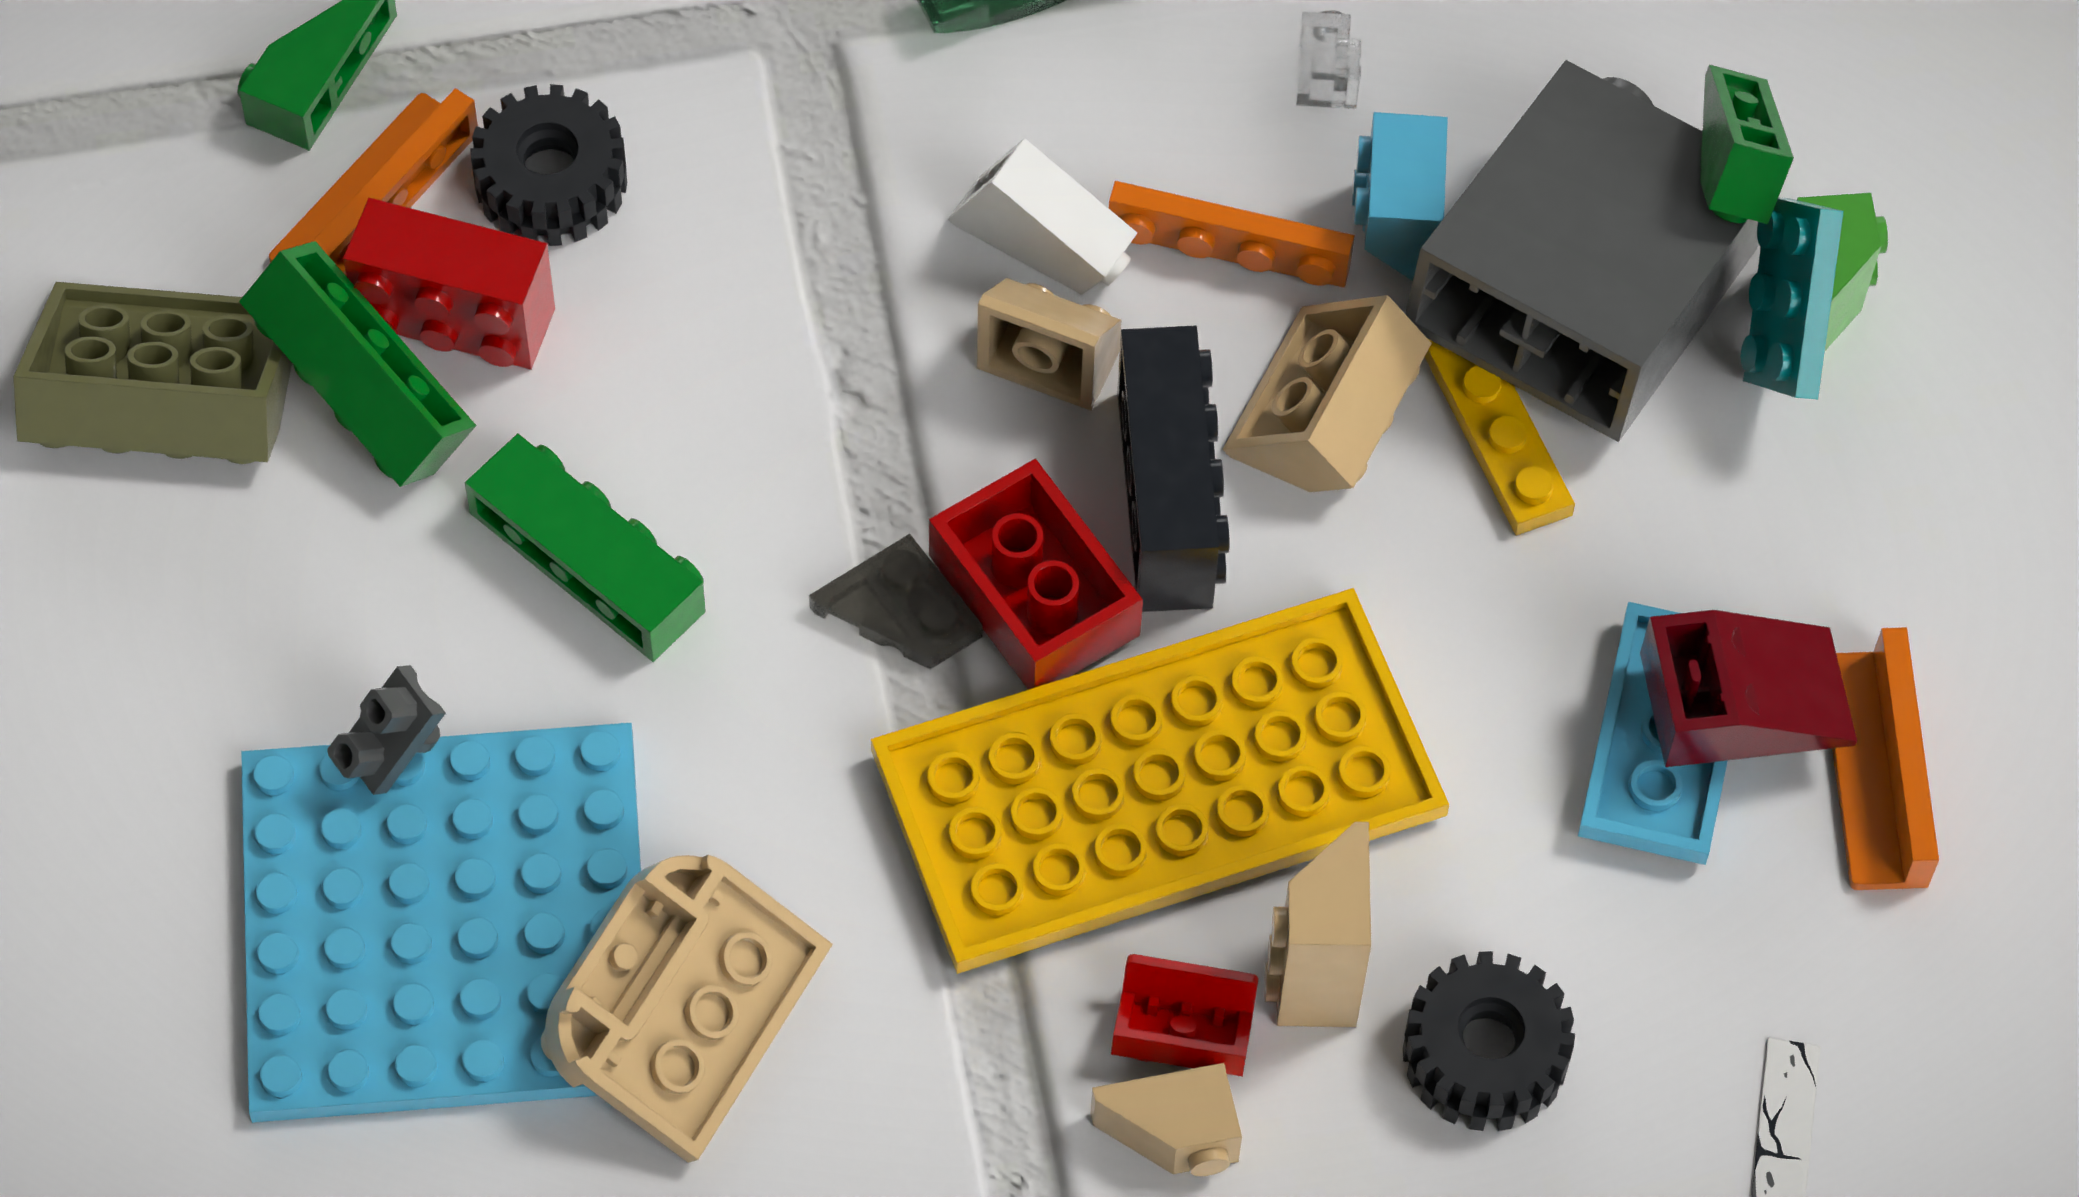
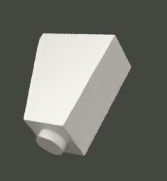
(1045, 220)

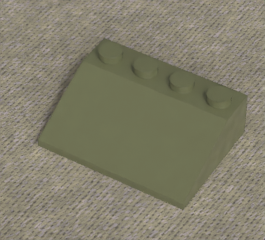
(150, 375)

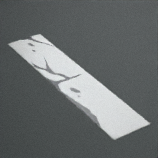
(1786, 1119)

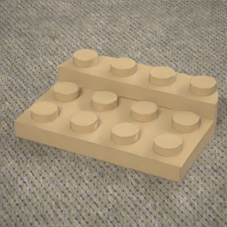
(680, 997)

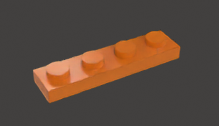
(1234, 235)

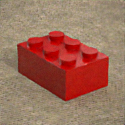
(453, 282)
(1035, 576)

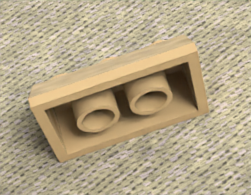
(1330, 393)
(1323, 937)

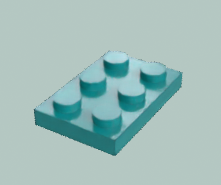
(1792, 298)

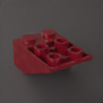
(1743, 687)

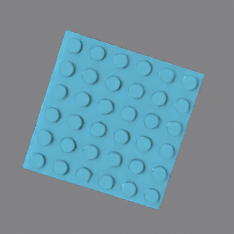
(425, 927)

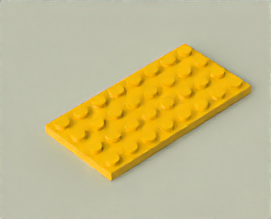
(1156, 779)

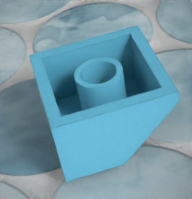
(1400, 186)

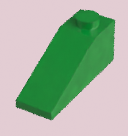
(312, 69)
(1742, 147)

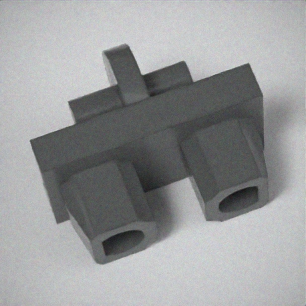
(389, 733)

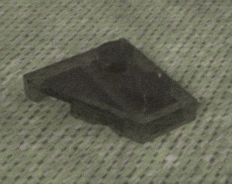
(901, 603)

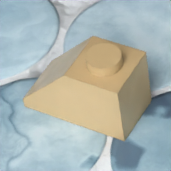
(1173, 1119)

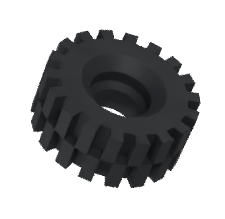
(554, 201)
(1479, 1084)

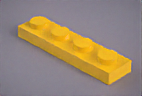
(1502, 441)

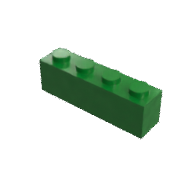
(357, 363)
(587, 546)

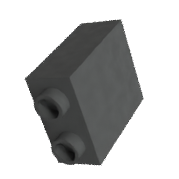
(1581, 253)

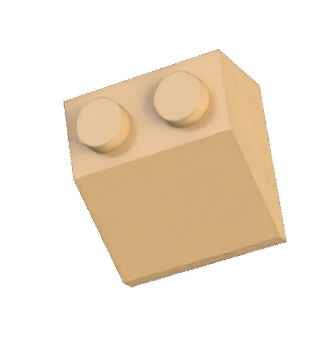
(1046, 341)

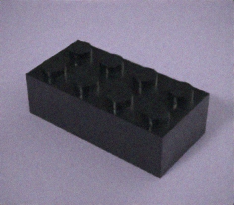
(1171, 468)

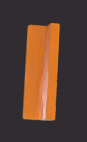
(392, 170)
(1885, 775)

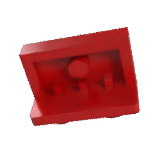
(1184, 1014)

